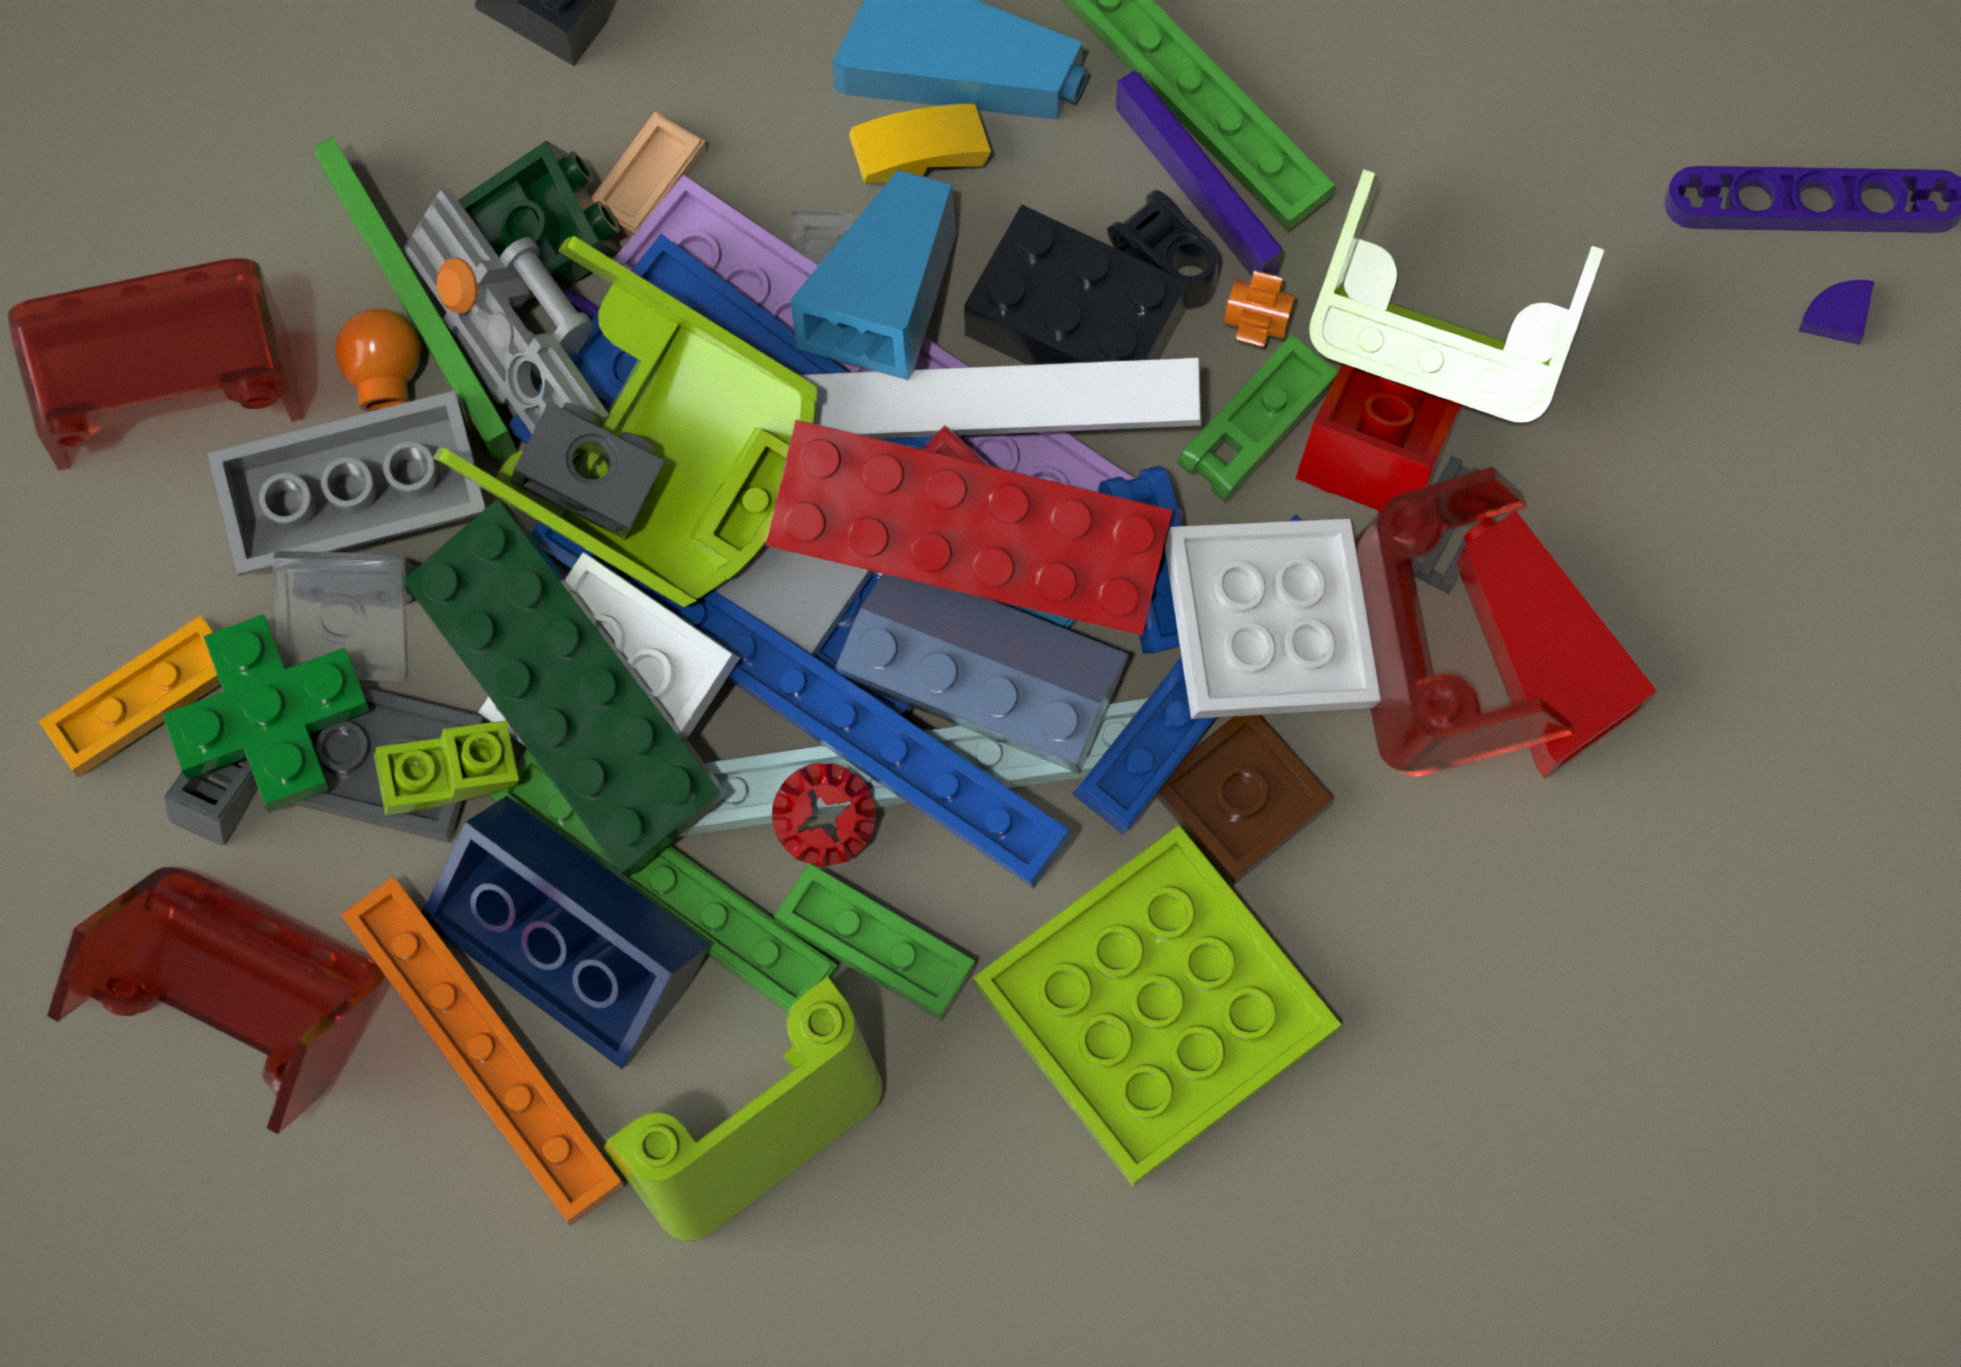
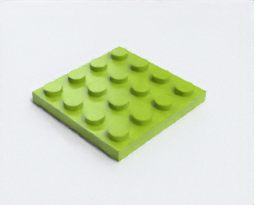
(1156, 1005)

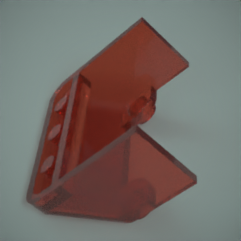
(150, 345)
(1425, 718)
(230, 968)

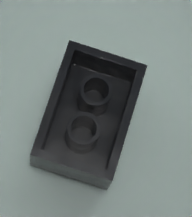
(1071, 298)

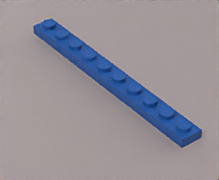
(864, 731)

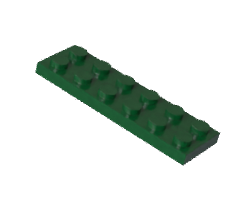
(564, 688)

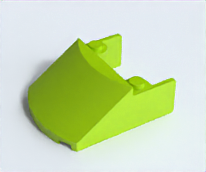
(712, 414)

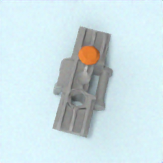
(482, 309)

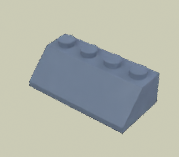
(983, 667)

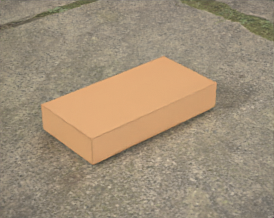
(648, 171)

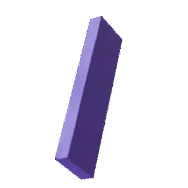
(1197, 175)

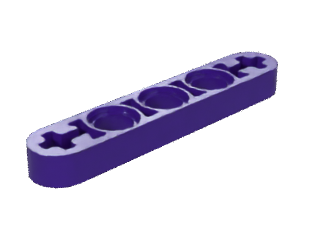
(1789, 212)

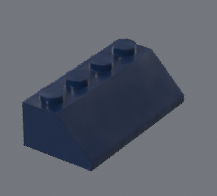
(563, 930)

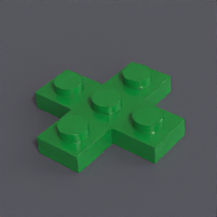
(265, 713)

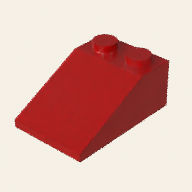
(1376, 438)

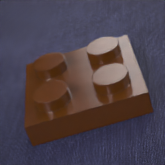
(1242, 795)

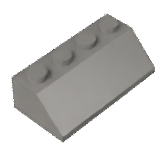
(345, 482)

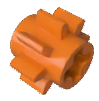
(1259, 309)

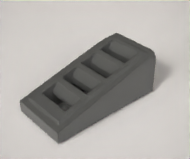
(207, 808)

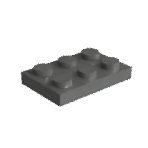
(350, 767)

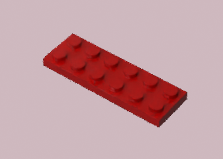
(968, 527)

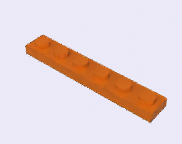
(482, 1051)

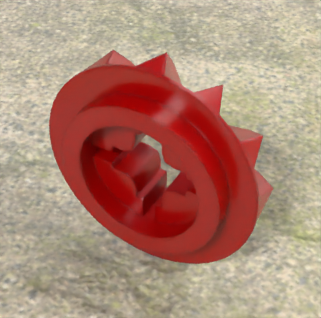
(833, 785)

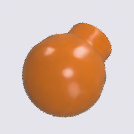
(378, 356)

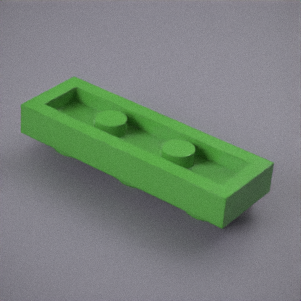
(875, 942)

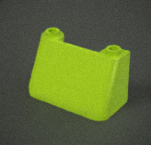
(709, 1181)

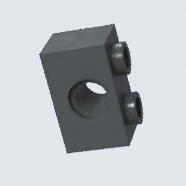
(608, 501)

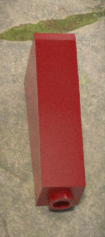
(1548, 638)

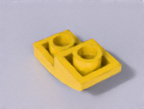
(919, 140)

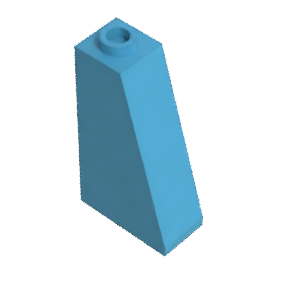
(958, 56)
(880, 279)

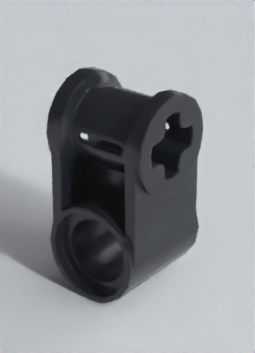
(1169, 241)

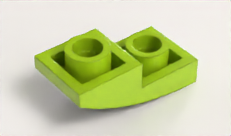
(446, 769)

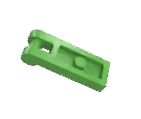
(1259, 417)

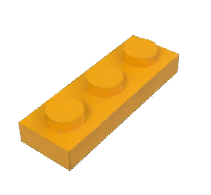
(133, 698)

